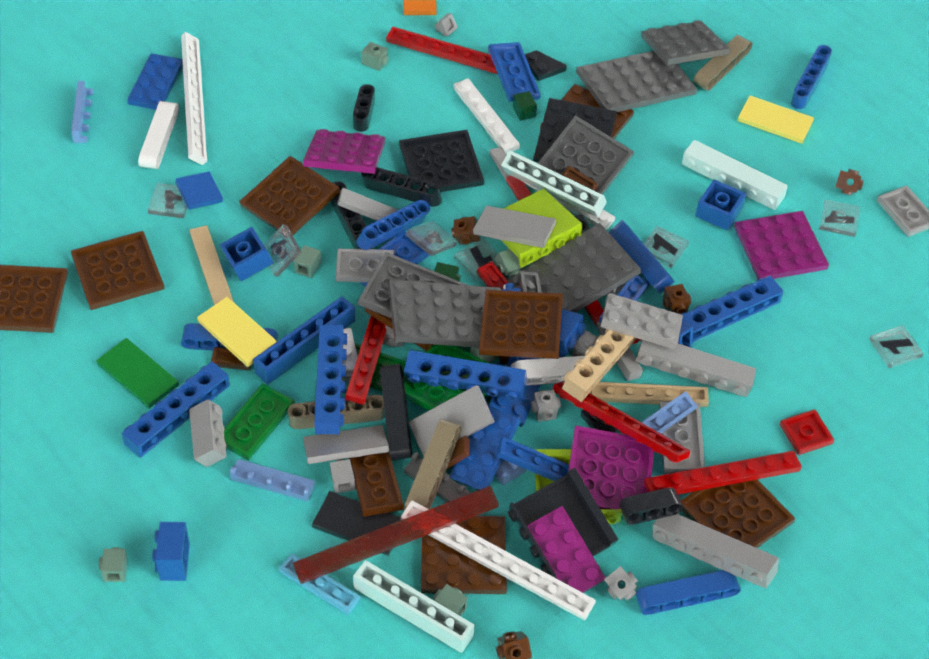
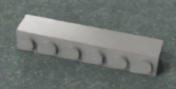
(698, 366)
(716, 549)

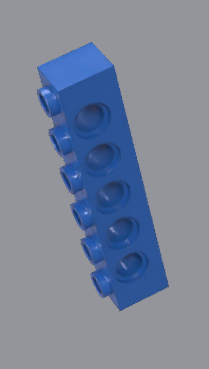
(733, 307)
(418, 361)
(329, 379)
(202, 386)

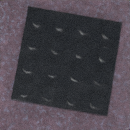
(559, 115)
(443, 159)

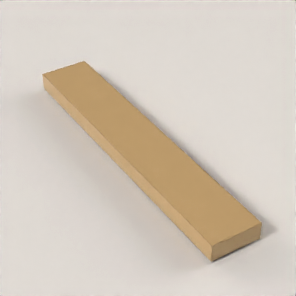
(210, 264)
(647, 393)

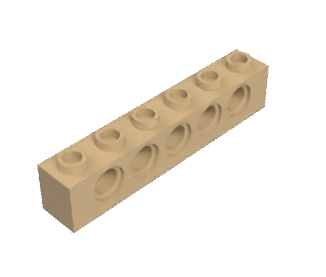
(596, 363)

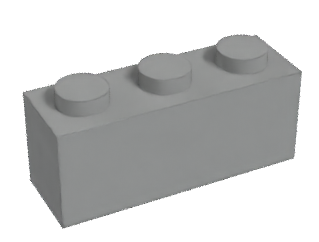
(207, 433)

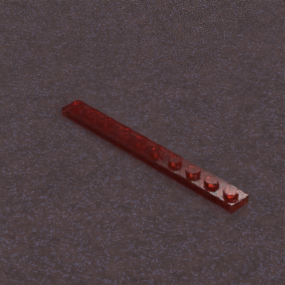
(395, 534)

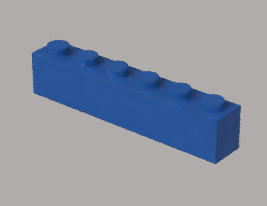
(301, 341)

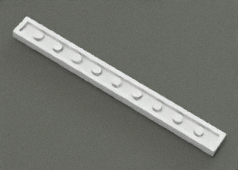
(193, 99)
(510, 566)

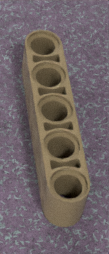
(719, 66)
(352, 413)
(434, 464)

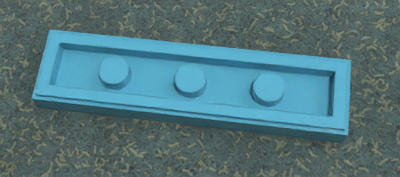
(323, 587)

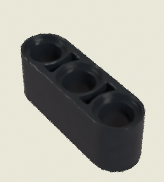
(363, 107)
(650, 506)

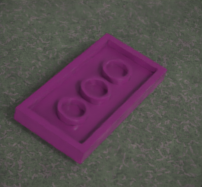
(566, 551)

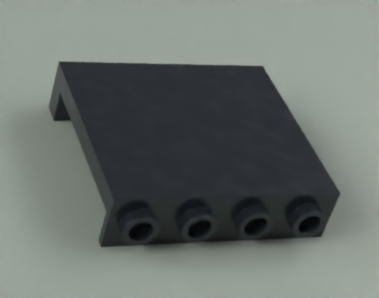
(579, 505)

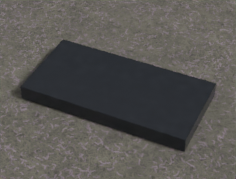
(344, 519)

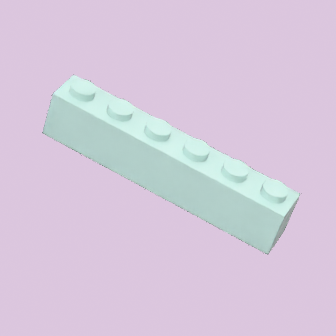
(734, 174)
(554, 183)
(413, 606)

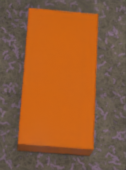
(419, 7)

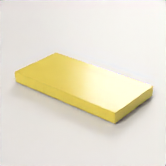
(775, 119)
(236, 330)

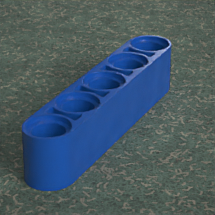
(811, 76)
(393, 224)
(648, 264)
(199, 338)
(687, 592)

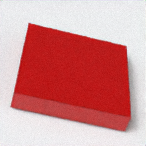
(806, 432)

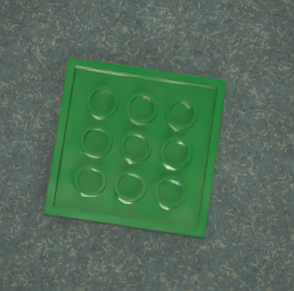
(431, 396)

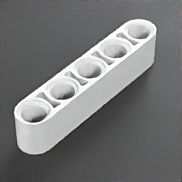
(158, 135)
(546, 370)

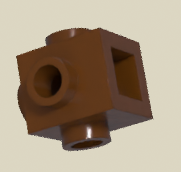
(842, 181)
(463, 230)
(676, 299)
(513, 646)

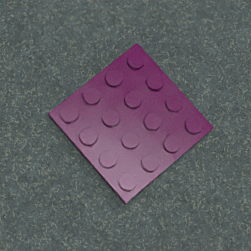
(344, 151)
(781, 245)
(610, 465)

